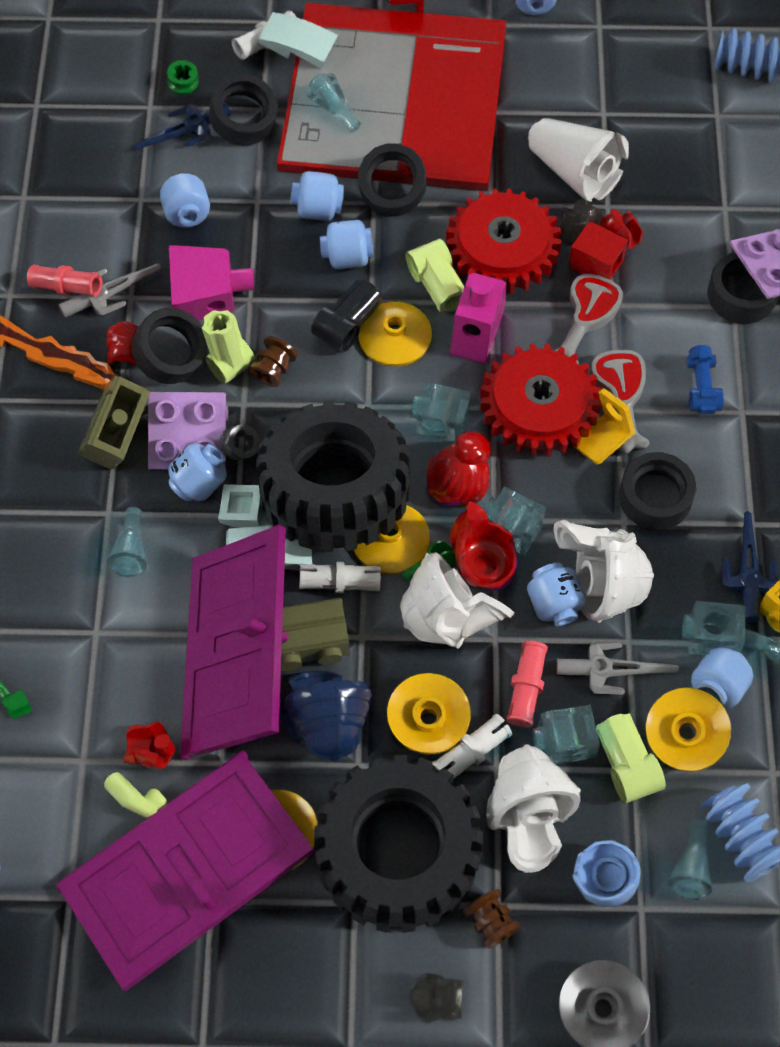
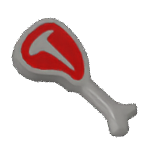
(595, 305)
(624, 377)

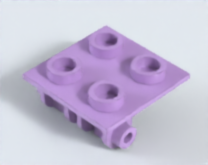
(762, 260)
(183, 419)

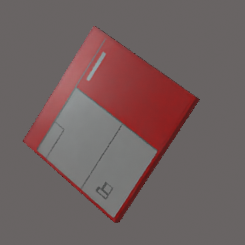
(408, 83)

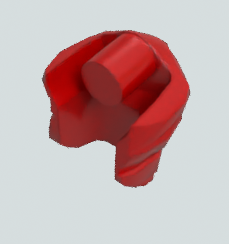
(623, 225)
(120, 342)
(149, 746)

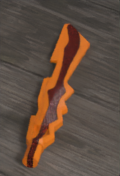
(51, 354)

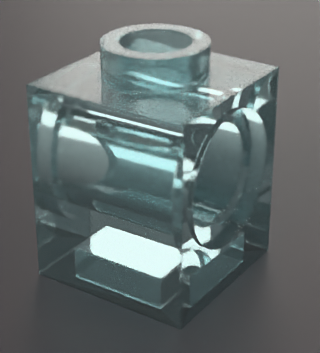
(441, 411)
(517, 516)
(726, 617)
(567, 734)

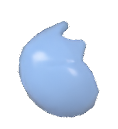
(607, 873)

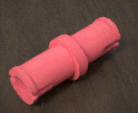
(64, 280)
(527, 684)

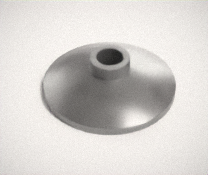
(610, 984)

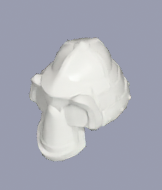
(608, 566)
(442, 608)
(527, 802)

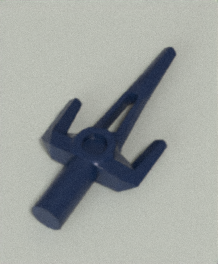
(195, 123)
(749, 580)

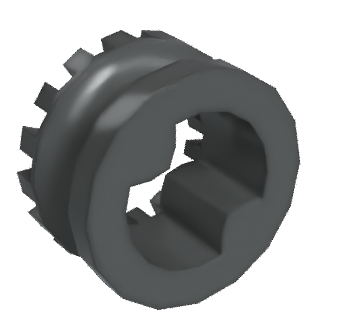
(249, 435)

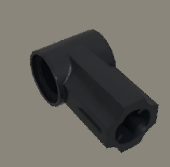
(342, 322)

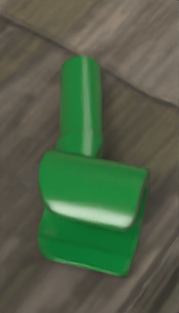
(442, 549)
(15, 703)

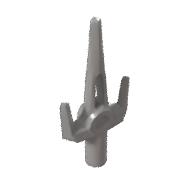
(99, 302)
(600, 667)

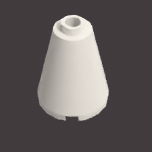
(580, 155)

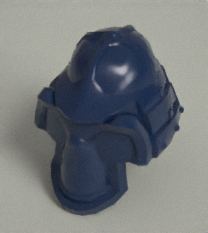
(325, 713)

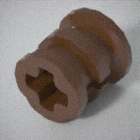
(273, 361)
(492, 918)

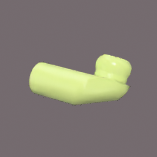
(131, 798)

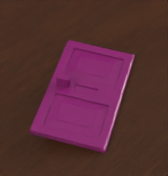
(234, 644)
(184, 870)

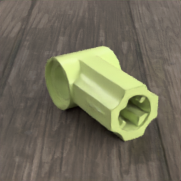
(434, 267)
(227, 349)
(633, 769)

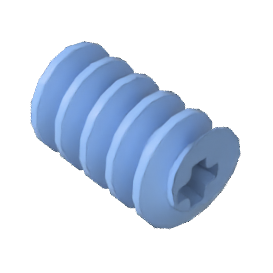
(749, 55)
(745, 831)

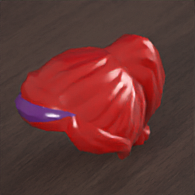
(460, 471)
(483, 550)

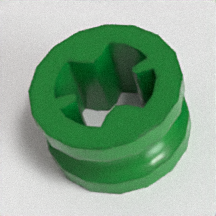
(182, 68)

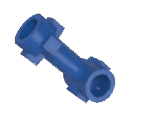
(704, 397)

